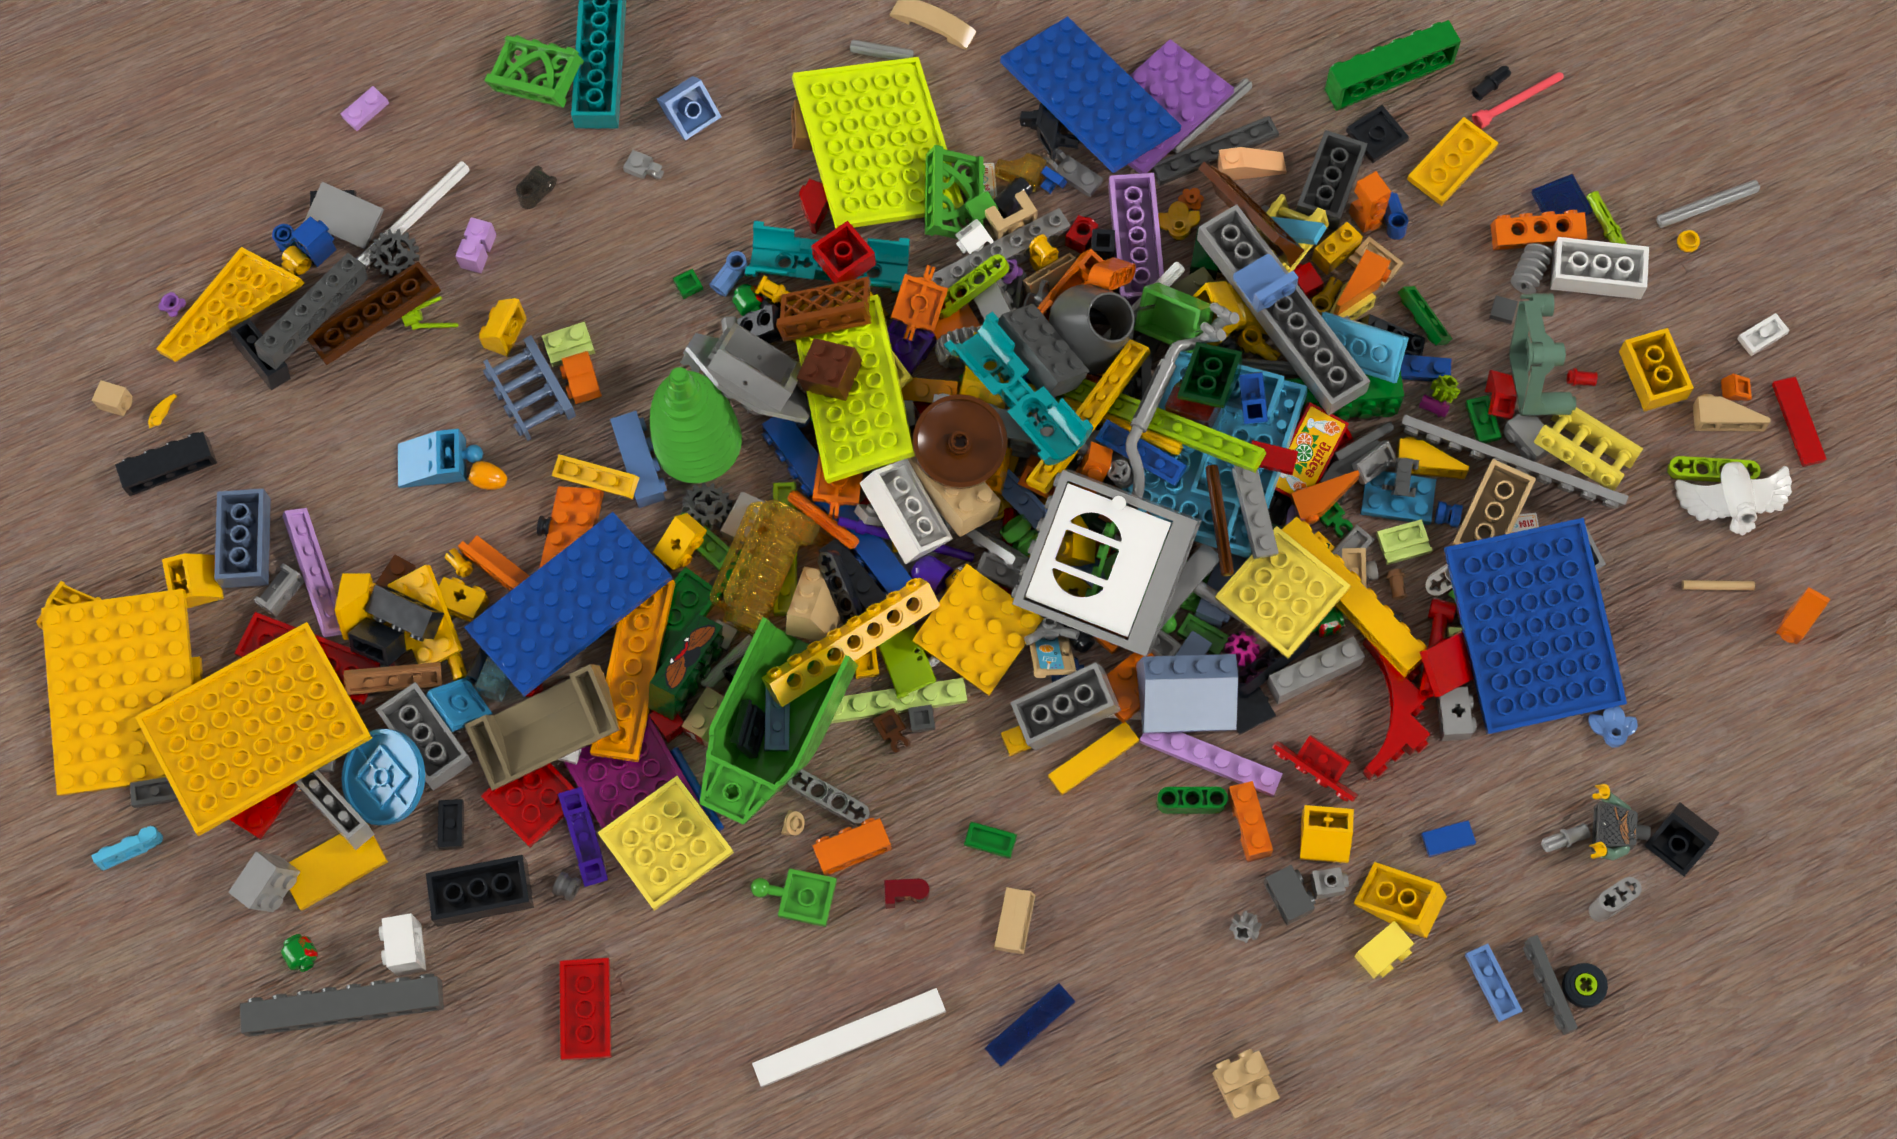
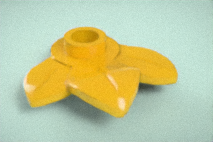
(1178, 220)

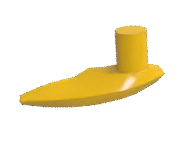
(160, 411)

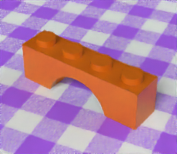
(1075, 275)

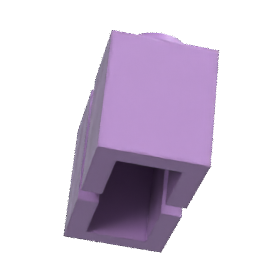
(471, 253)

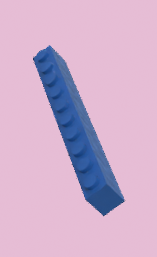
(802, 462)

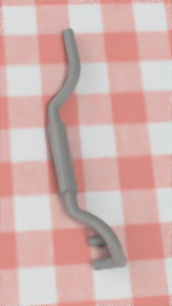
(1159, 383)

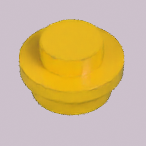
(1688, 241)

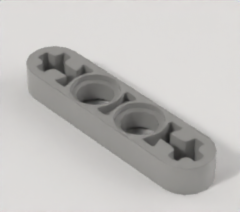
(826, 799)

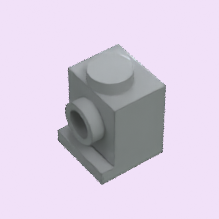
(1323, 889)

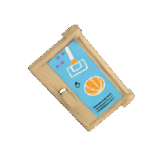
(1052, 657)

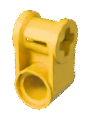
(1042, 253)

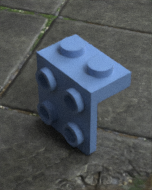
(1265, 282)

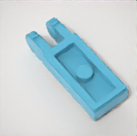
(127, 848)

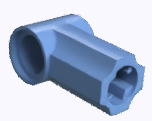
(729, 275)

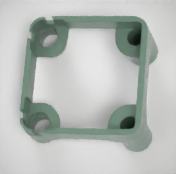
(1541, 355)

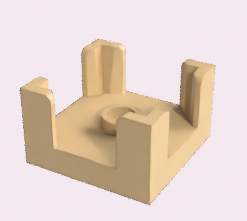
(1002, 227)

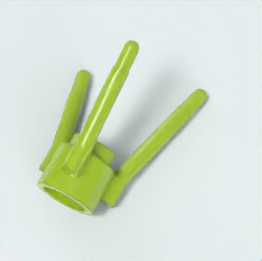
(413, 317)

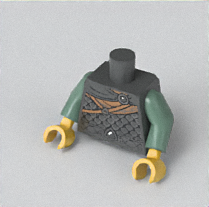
(1614, 826)

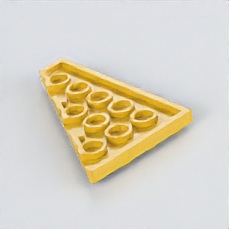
(235, 295)

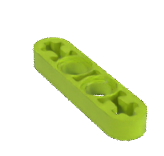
(973, 289)
(1712, 464)

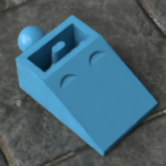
(431, 459)

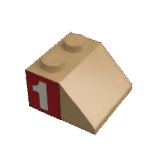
(700, 718)

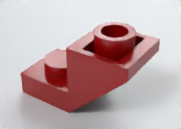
(1503, 394)

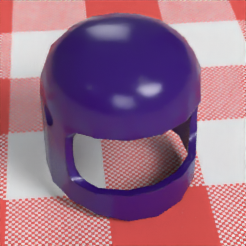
(932, 571)

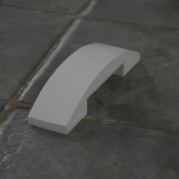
(1193, 573)

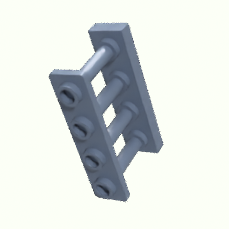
(541, 370)

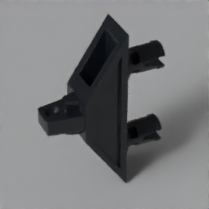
(1048, 130)

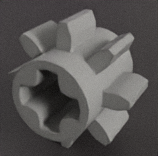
(1245, 926)

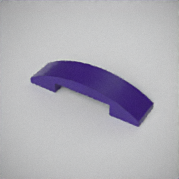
(583, 836)

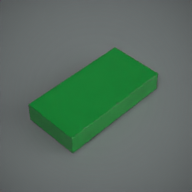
(990, 840)

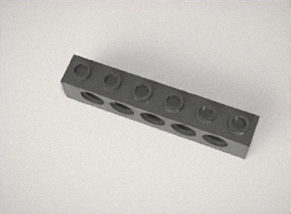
(311, 311)

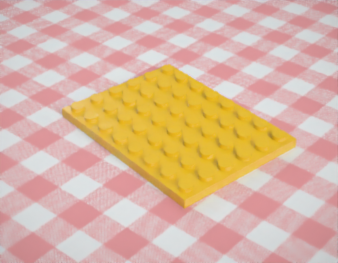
(102, 671)
(253, 728)

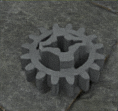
(385, 252)
(705, 505)

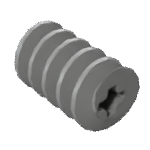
(1531, 268)

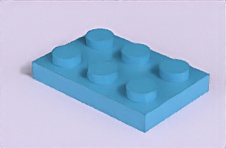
(1381, 504)

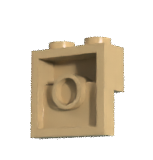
(1245, 1083)

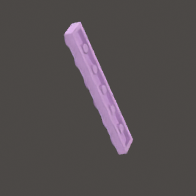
(313, 569)
(1214, 760)

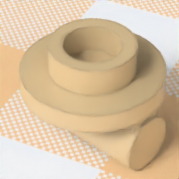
(793, 823)

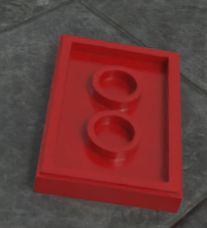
(1447, 664)

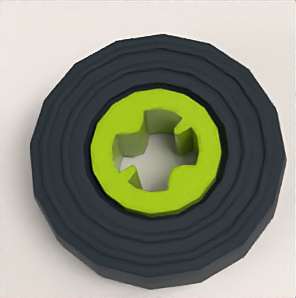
(1571, 985)

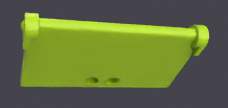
(906, 668)

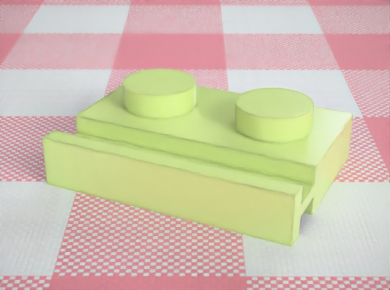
(567, 342)
(1404, 542)

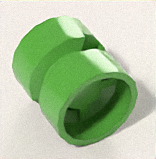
(1019, 533)

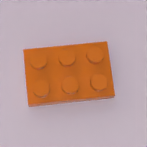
(1125, 686)

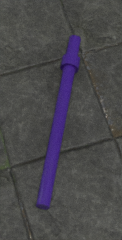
(862, 528)

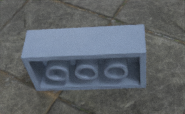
(242, 538)

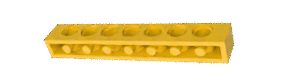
(922, 603)

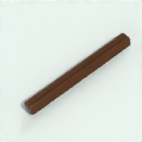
(1219, 520)

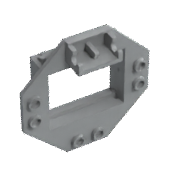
(729, 372)

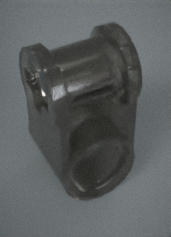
(536, 184)

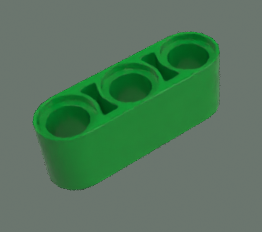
(1181, 806)

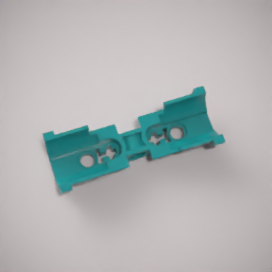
(776, 243)
(996, 346)

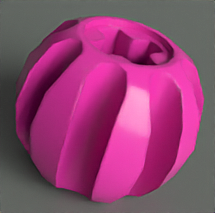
(1245, 642)

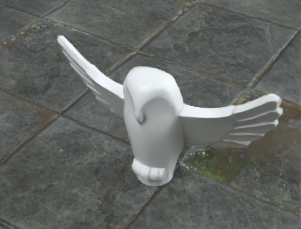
(1736, 496)

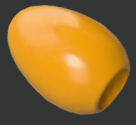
(487, 476)

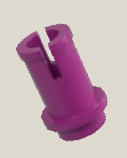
(1434, 406)

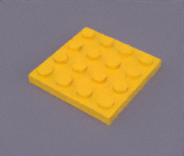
(977, 630)

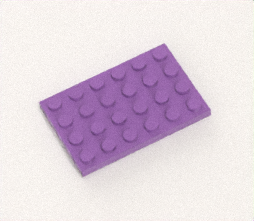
(1183, 89)

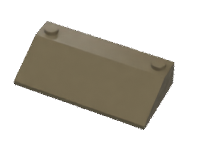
(544, 727)

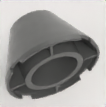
(1071, 320)

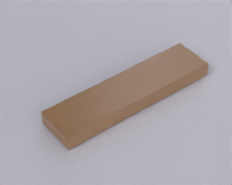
(392, 678)

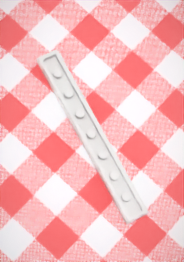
(848, 1037)

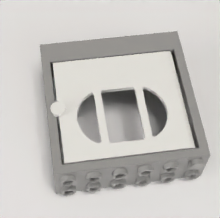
(1137, 556)

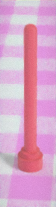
(1483, 117)

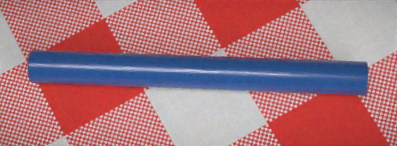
(694, 784)

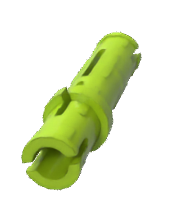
(1611, 230)

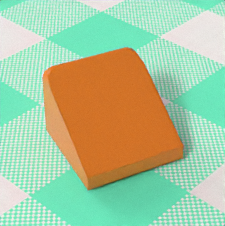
(1736, 388)

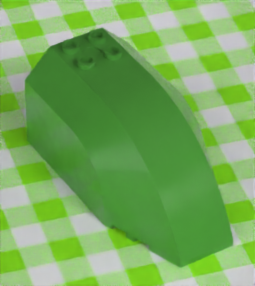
(744, 785)

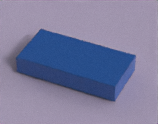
(1448, 838)

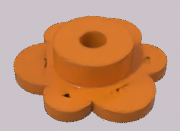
(1195, 203)

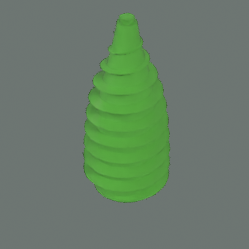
(693, 428)

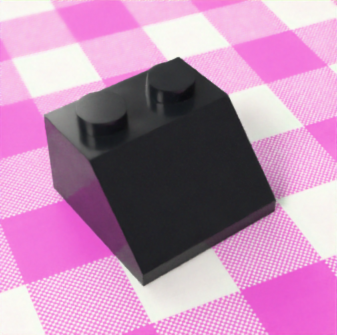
(1682, 839)

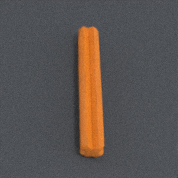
(823, 519)

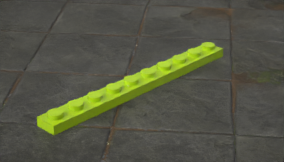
(1183, 430)

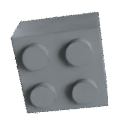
(264, 882)

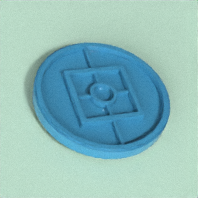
(384, 777)

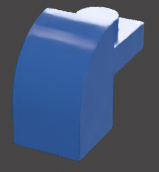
(1253, 398)

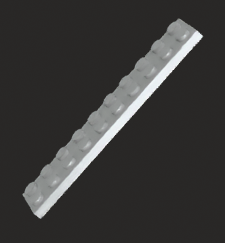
(1543, 473)

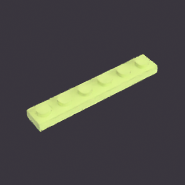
(878, 702)

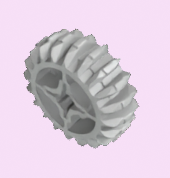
(956, 336)

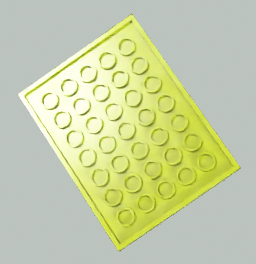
(872, 139)

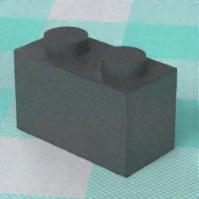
(1289, 894)

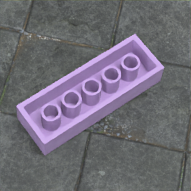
(1136, 230)

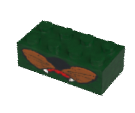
(685, 667)

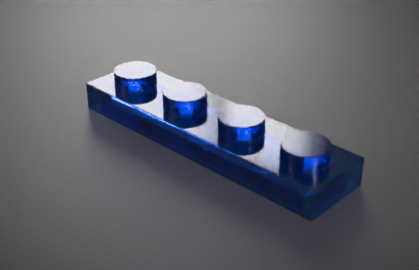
(1029, 1025)

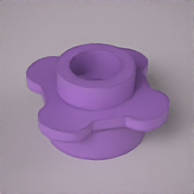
(1016, 271)
(167, 300)

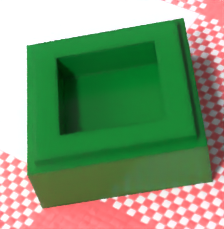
(688, 283)

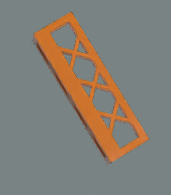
(493, 563)

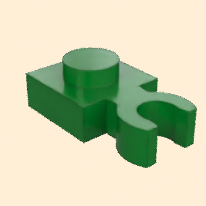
(1334, 518)

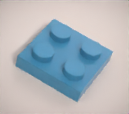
(457, 703)

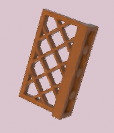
(826, 318)

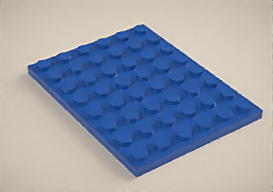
(1535, 626)

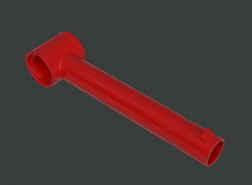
(1441, 613)

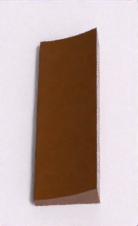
(1268, 228)
(373, 312)

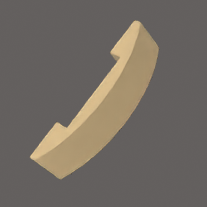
(934, 19)

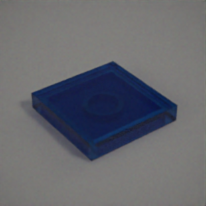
(1561, 196)

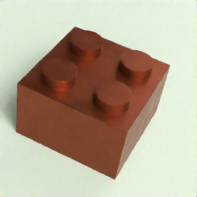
(829, 369)

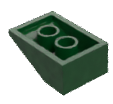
(1211, 375)

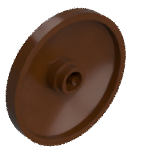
(959, 441)

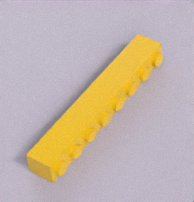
(1362, 607)

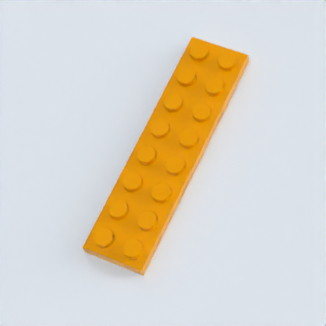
(629, 672)

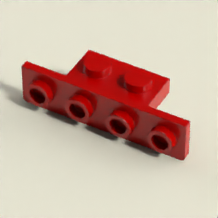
(1320, 762)

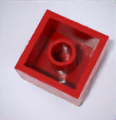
(843, 254)

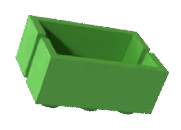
(1174, 315)

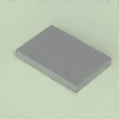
(345, 215)

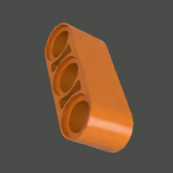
(1111, 273)

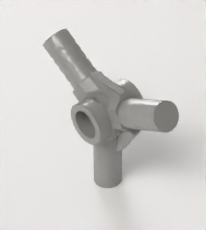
(1050, 630)

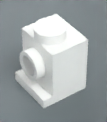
(973, 237)

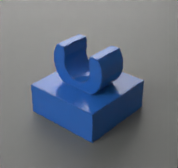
(1052, 179)

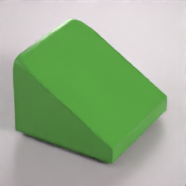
(977, 206)

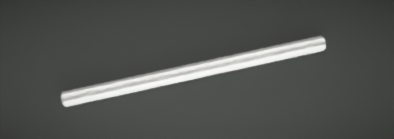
(421, 206)

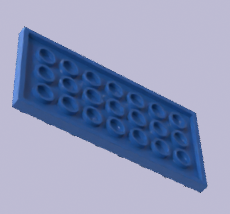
(1090, 94)
(568, 603)

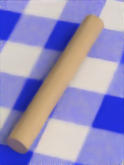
(1717, 585)

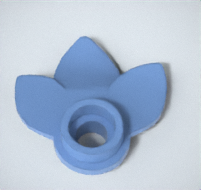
(1615, 722)

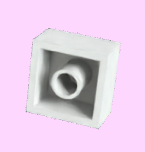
(402, 944)

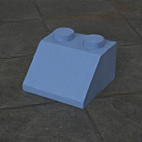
(689, 107)

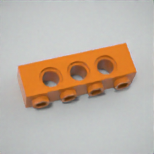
(1505, 239)

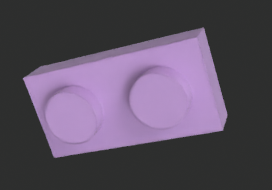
(364, 108)

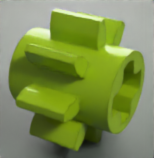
(1445, 388)

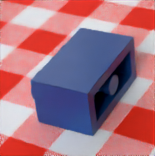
(314, 240)

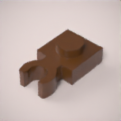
(890, 726)

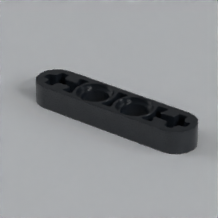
(847, 589)
(1248, 684)

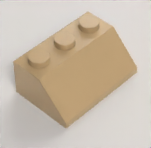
(812, 607)

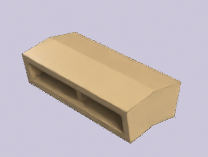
(1052, 272)
(1015, 921)

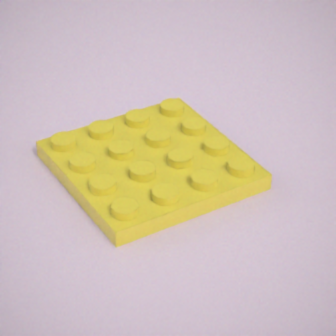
(1283, 594)
(665, 843)

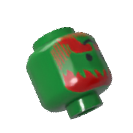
(746, 299)
(1330, 624)
(299, 953)

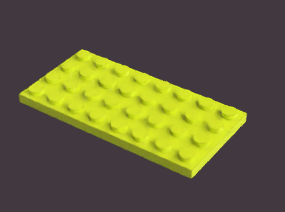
(873, 421)

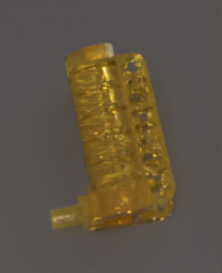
(762, 562)

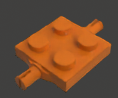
(919, 303)
(837, 493)

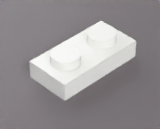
(1763, 334)

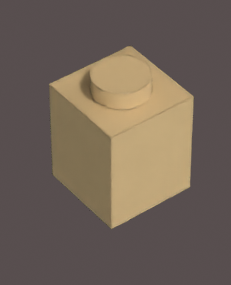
(112, 398)

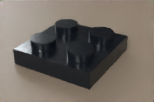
(1380, 133)

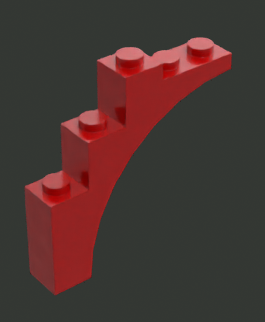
(1404, 730)

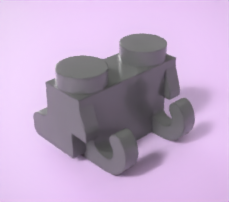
(1402, 477)

